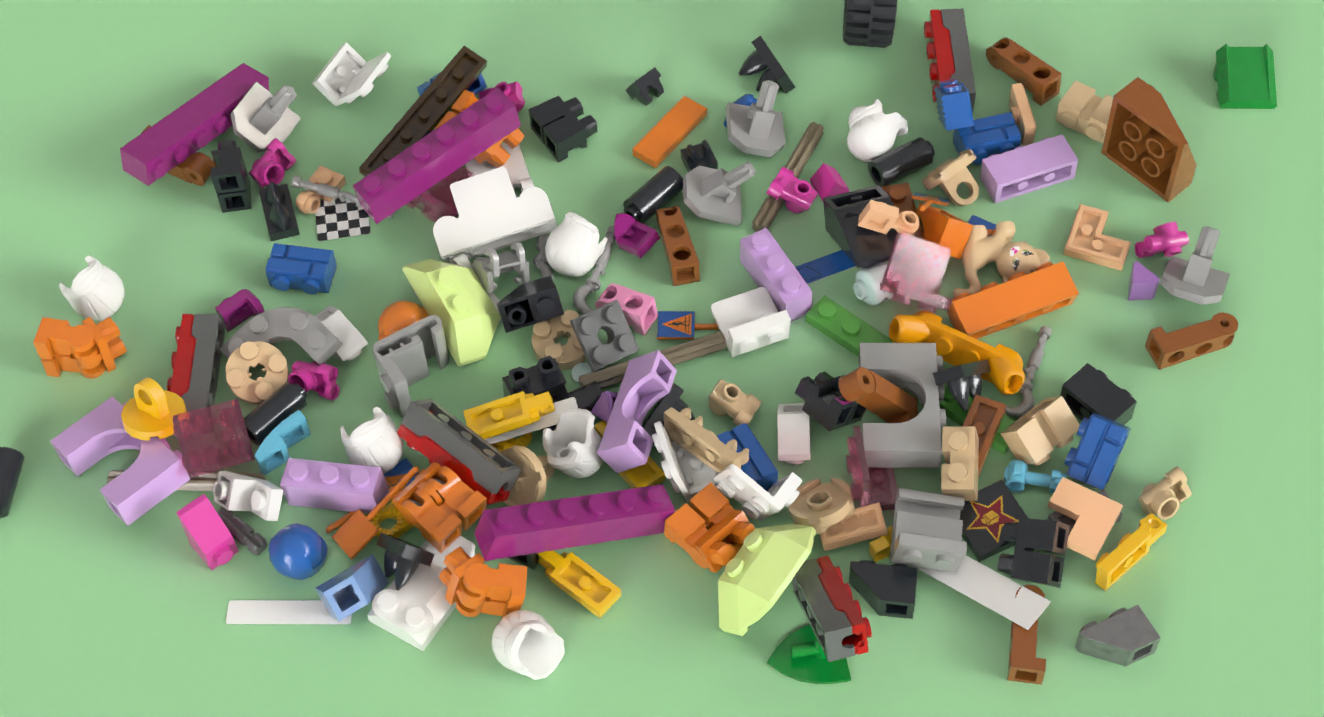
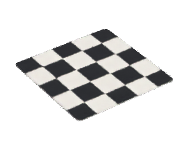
(340, 220)

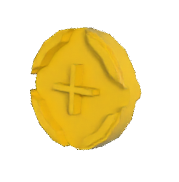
(151, 411)

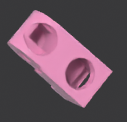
(637, 307)

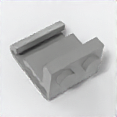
(403, 359)
(927, 530)

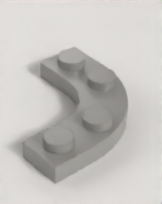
(287, 325)

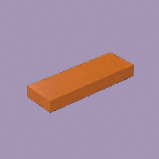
(669, 132)

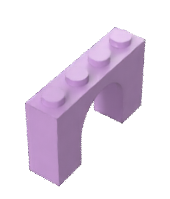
(140, 487)

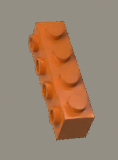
(1013, 301)

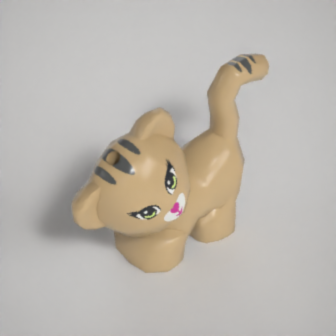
(998, 248)

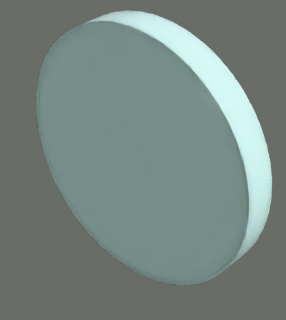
(580, 369)

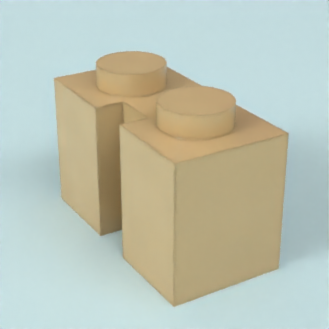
(1085, 111)
(1040, 430)
(961, 450)

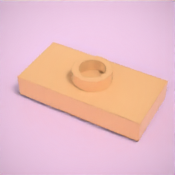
(1022, 113)
(863, 525)

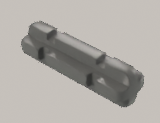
(243, 532)

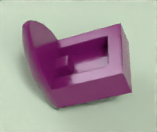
(633, 235)
(238, 308)

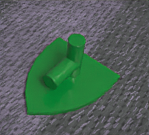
(805, 661)

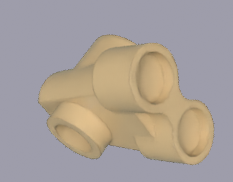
(731, 401)
(1165, 496)

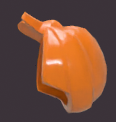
(399, 316)

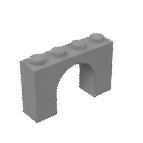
(916, 441)

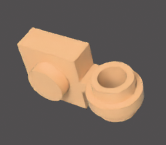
(310, 200)
(882, 217)

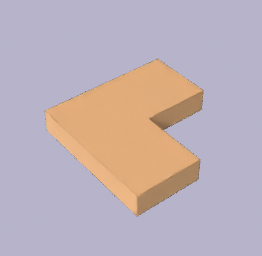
(1089, 243)
(1093, 516)

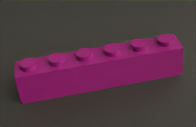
(188, 126)
(437, 155)
(573, 522)

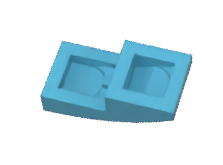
(274, 448)

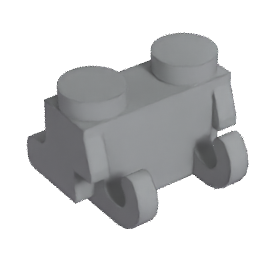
(496, 264)

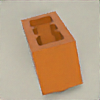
(945, 229)

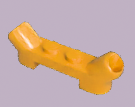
(961, 348)

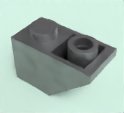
(1120, 638)

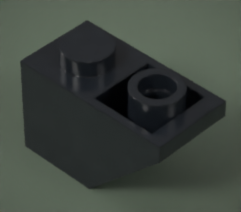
(530, 304)
(885, 587)

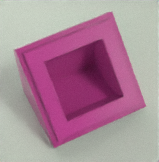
(828, 182)

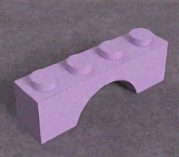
(644, 383)

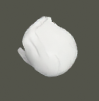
(873, 131)
(574, 246)
(95, 291)
(374, 442)
(573, 444)
(527, 644)

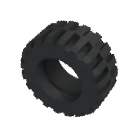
(869, 22)

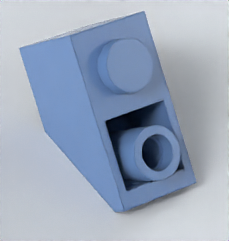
(352, 588)

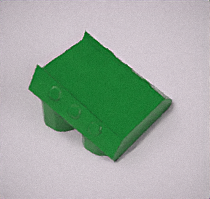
(1245, 77)

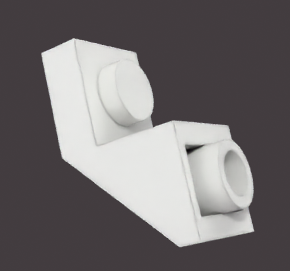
(344, 331)
(793, 433)
(248, 493)

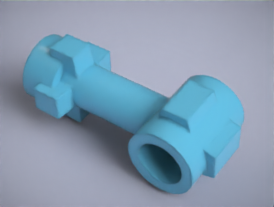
(1017, 476)

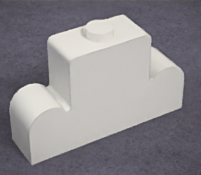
(491, 216)

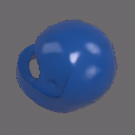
(297, 551)

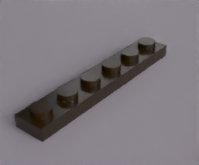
(428, 108)

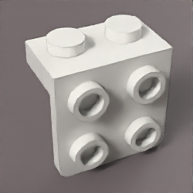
(349, 75)
(750, 321)
(681, 467)
(754, 499)

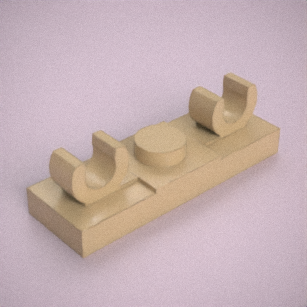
(702, 442)

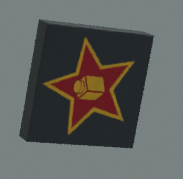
(986, 519)

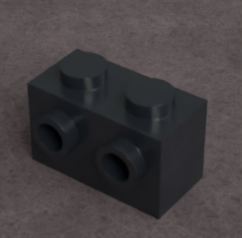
(1092, 392)

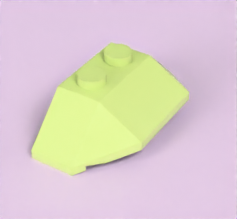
(460, 303)
(761, 574)

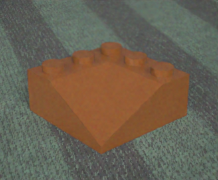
(1148, 141)

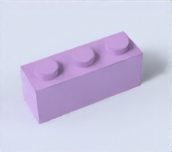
(1028, 168)
(775, 272)
(333, 485)

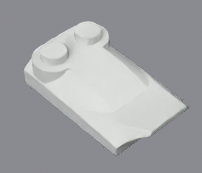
(420, 605)

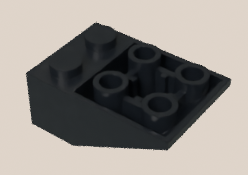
(859, 243)

